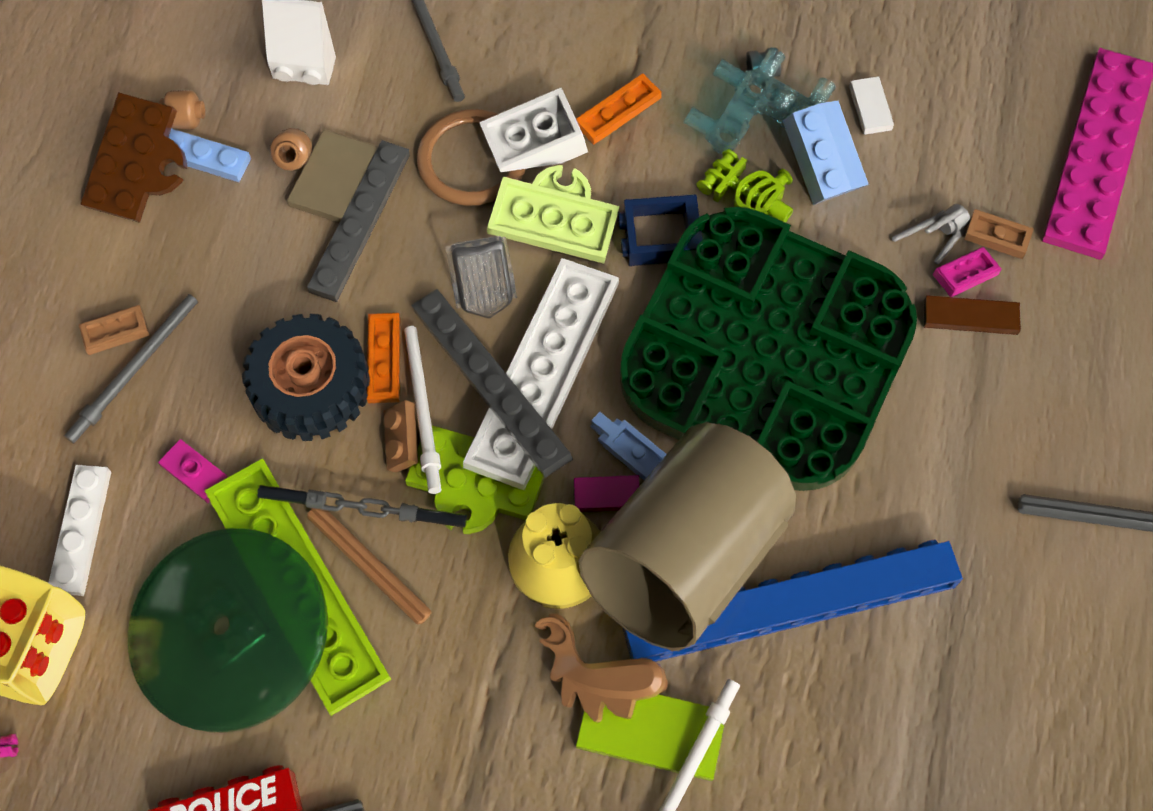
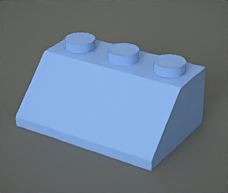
(825, 151)

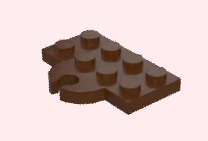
(133, 159)

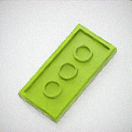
(655, 736)

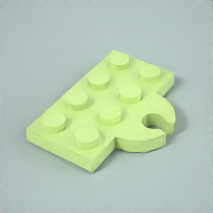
(554, 215)

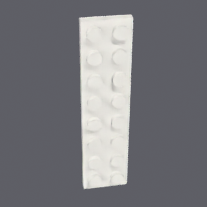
(545, 365)

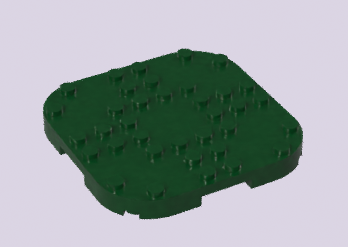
(770, 342)

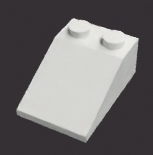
(298, 41)
(535, 133)

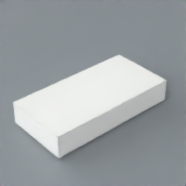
(871, 105)

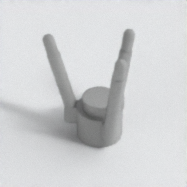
(948, 222)

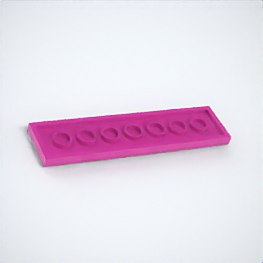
(1099, 154)

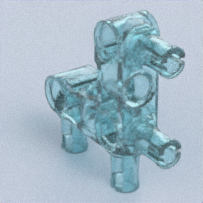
(775, 101)

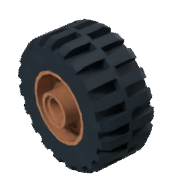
(306, 377)

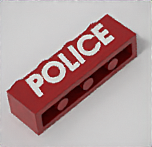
(270, 792)

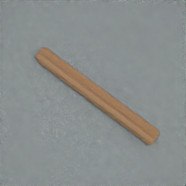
(370, 565)

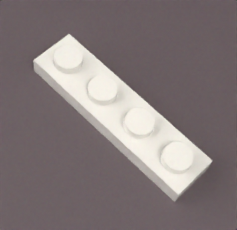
(80, 529)

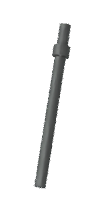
(448, 72)
(92, 413)

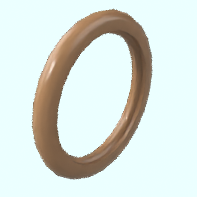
(426, 169)

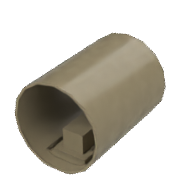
(689, 536)

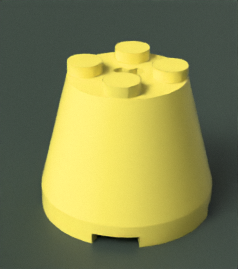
(549, 571)

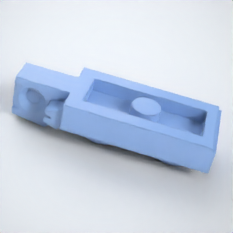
(627, 445)

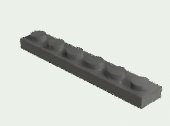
(358, 221)

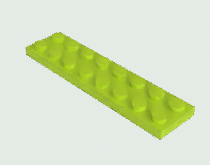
(349, 661)

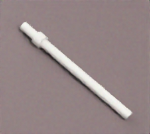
(430, 458)
(717, 715)

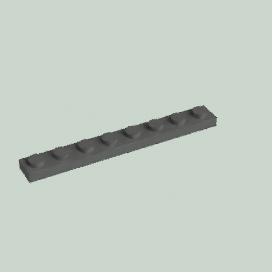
(492, 384)

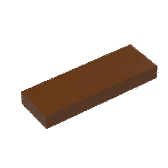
(972, 315)

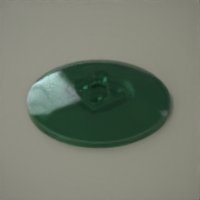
(263, 656)

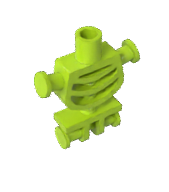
(765, 193)

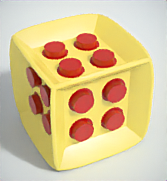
(36, 635)

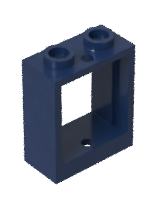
(655, 206)

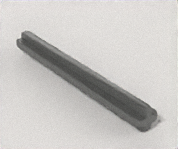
(1086, 512)

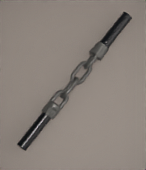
(317, 500)

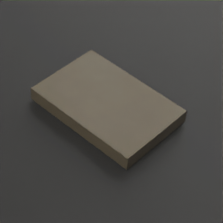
(331, 176)

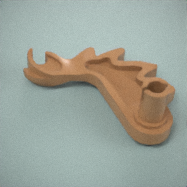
(599, 684)

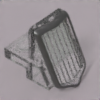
(482, 275)

